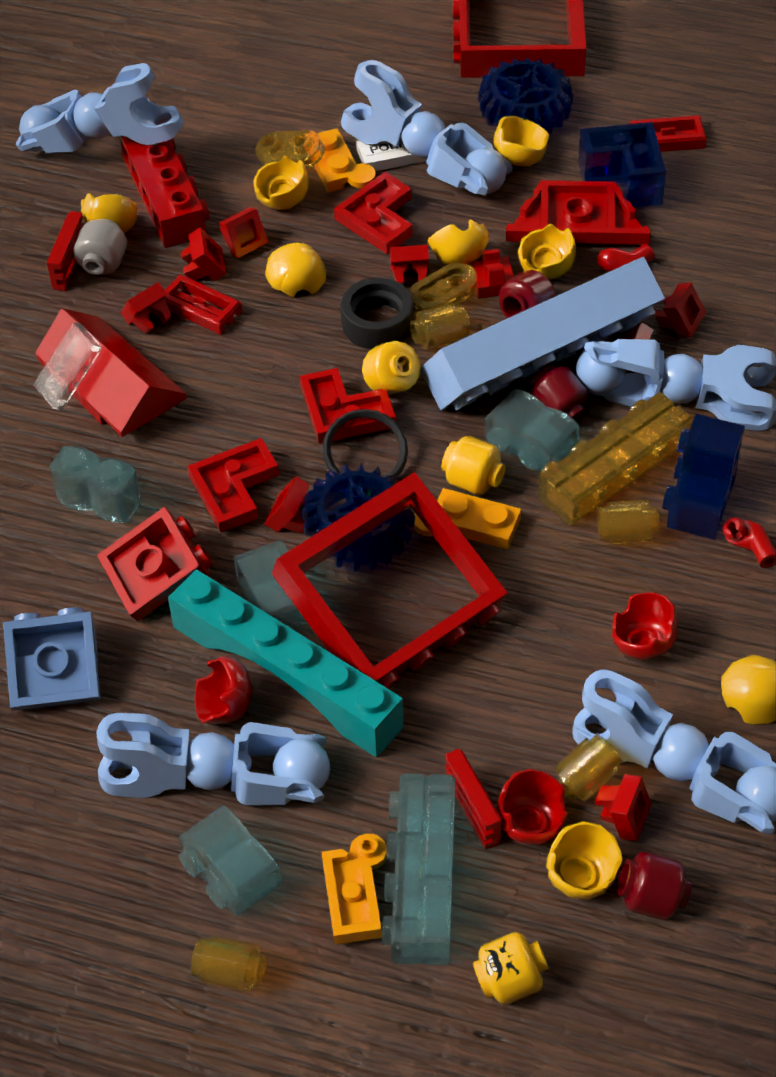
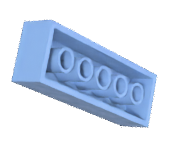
(542, 335)

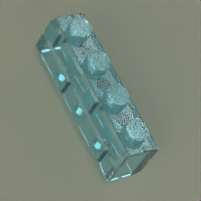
(423, 869)

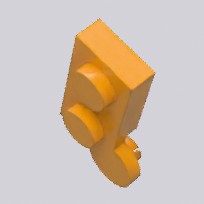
(339, 166)
(477, 518)
(352, 889)

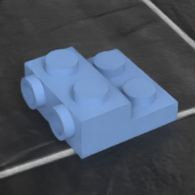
(51, 659)

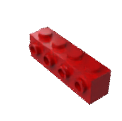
(165, 189)

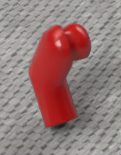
(613, 258)
(750, 537)

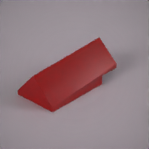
(121, 382)

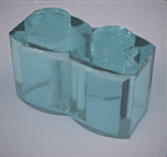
(531, 430)
(95, 484)
(260, 587)
(229, 860)

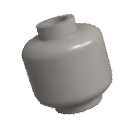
(100, 247)

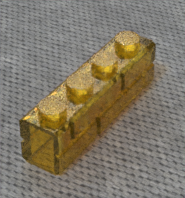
(612, 458)

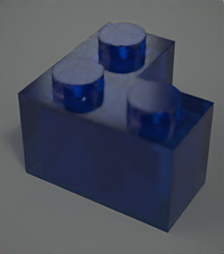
(625, 156)
(704, 476)

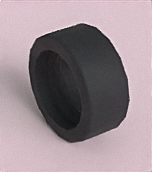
(376, 292)

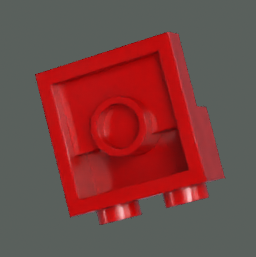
(153, 562)

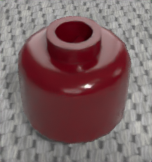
(524, 292)
(560, 390)
(654, 885)

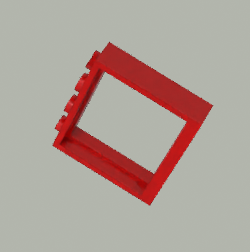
(477, 60)
(408, 492)

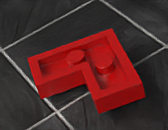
(372, 212)
(328, 401)
(224, 480)

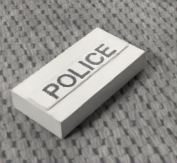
(386, 155)

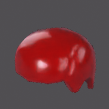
(646, 626)
(224, 693)
(532, 807)

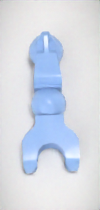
(119, 111)
(453, 153)
(718, 383)
(681, 751)
(165, 757)

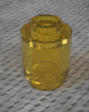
(440, 326)
(627, 521)
(588, 767)
(228, 963)

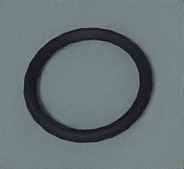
(363, 414)

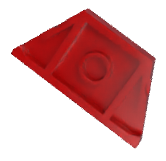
(588, 208)

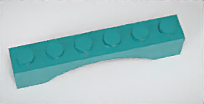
(343, 695)

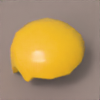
(520, 141)
(281, 184)
(110, 207)
(459, 246)
(548, 251)
(295, 269)
(751, 689)
(584, 860)

